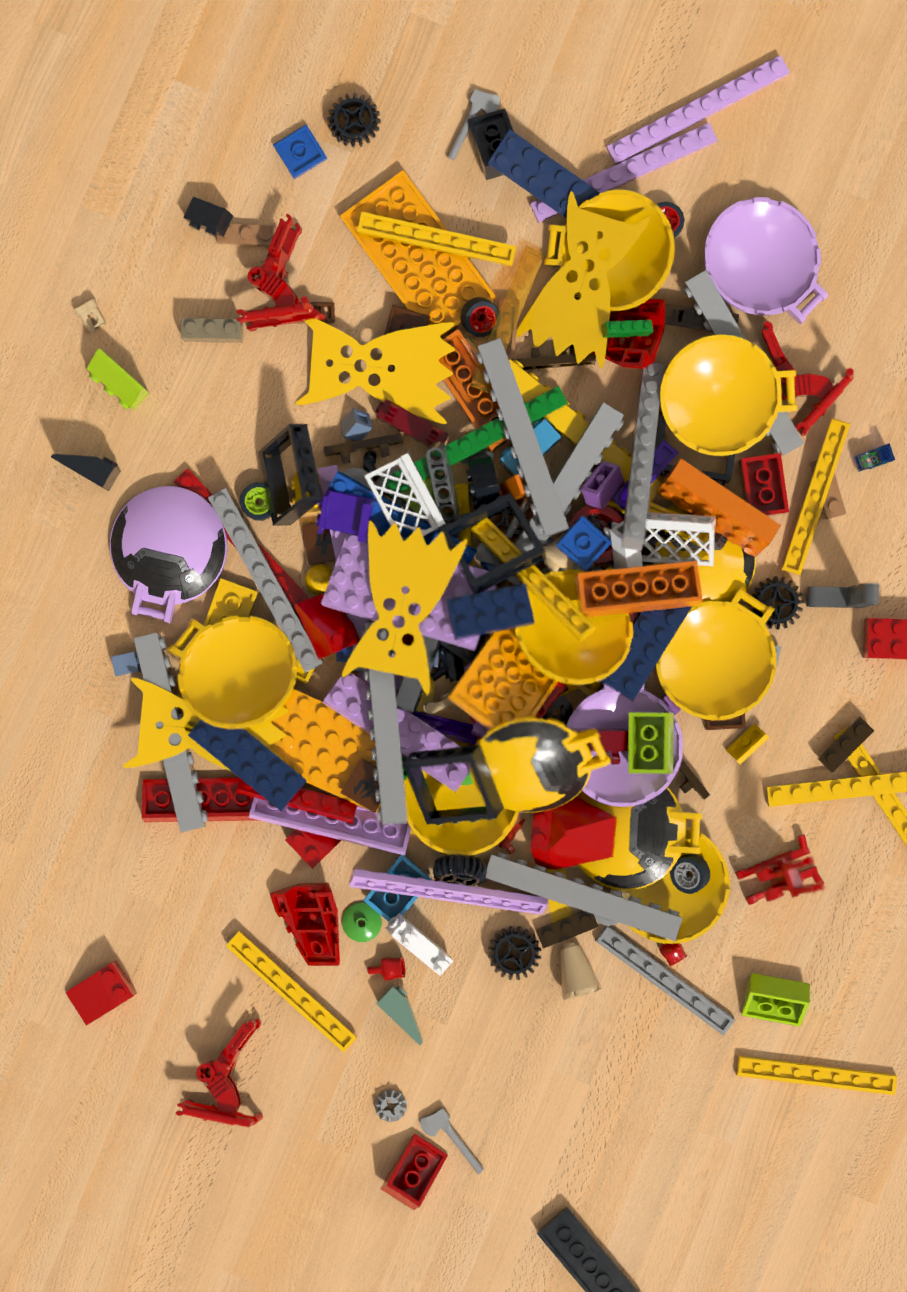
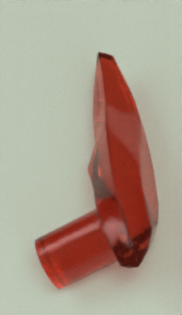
(510, 836)

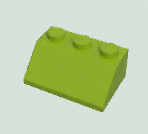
(116, 380)
(776, 999)

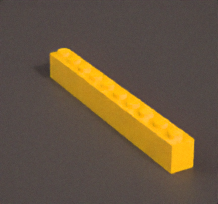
(572, 423)

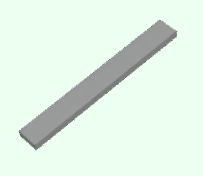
(665, 980)

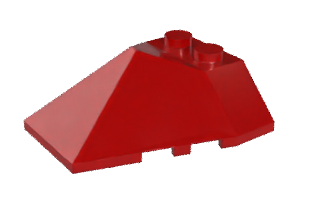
(640, 350)
(572, 835)
(312, 920)

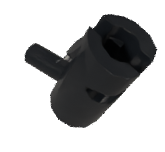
(450, 666)

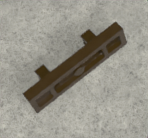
(690, 318)
(538, 362)
(346, 448)
(692, 781)

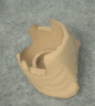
(555, 558)

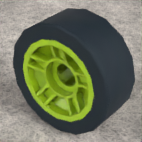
(248, 505)

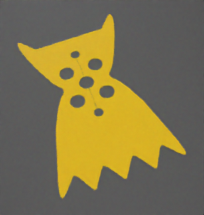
(556, 310)
(412, 353)
(426, 574)
(154, 742)

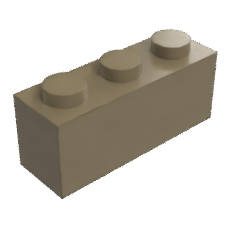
(211, 330)

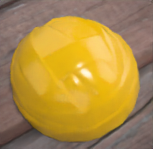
(317, 578)

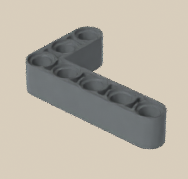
(445, 481)
(855, 596)
(411, 689)

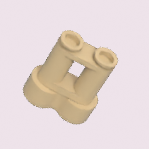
(90, 308)

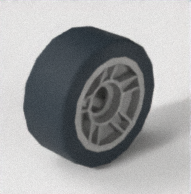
(690, 883)

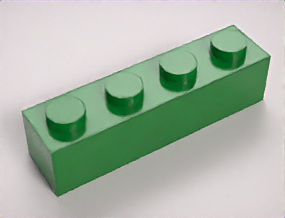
(627, 328)

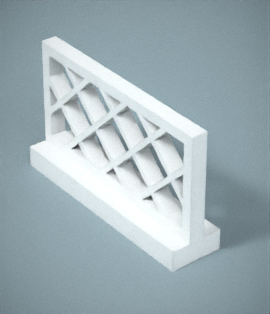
(417, 488)
(680, 523)

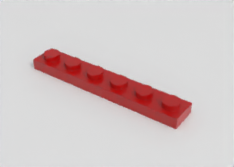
(312, 802)

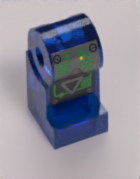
(874, 458)

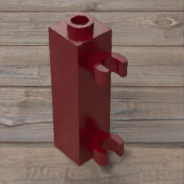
(409, 424)
(612, 740)

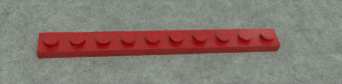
(294, 593)

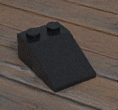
(487, 133)
(93, 468)

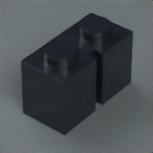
(208, 217)

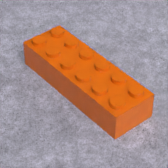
(475, 403)
(705, 497)
(638, 589)

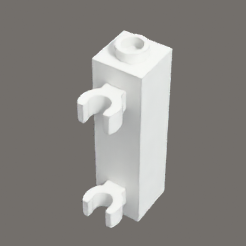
(622, 557)
(419, 944)

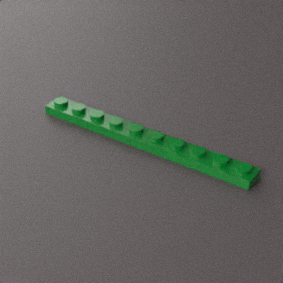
(484, 437)

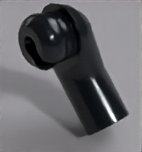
(369, 462)

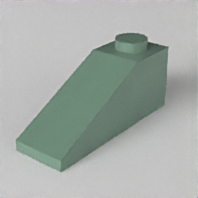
(398, 1007)

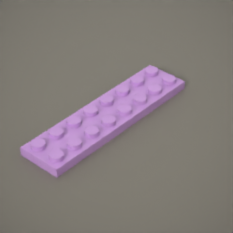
(350, 700)
(364, 831)

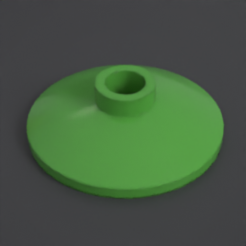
(372, 922)

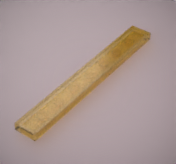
(511, 308)

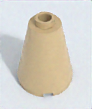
(576, 973)

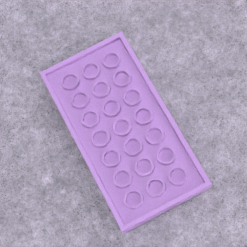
(351, 593)

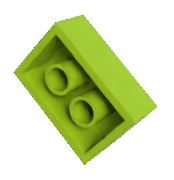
(650, 743)

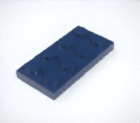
(490, 611)

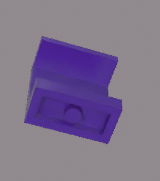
(345, 513)

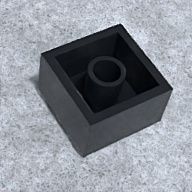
(484, 482)

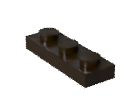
(845, 744)
(566, 928)

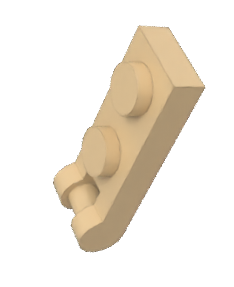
(433, 707)

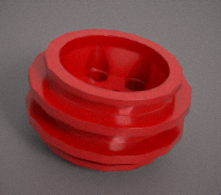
(606, 516)

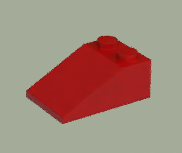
(326, 627)
(311, 846)
(101, 992)
(414, 1172)

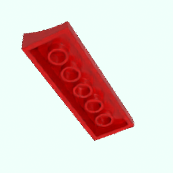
(219, 797)

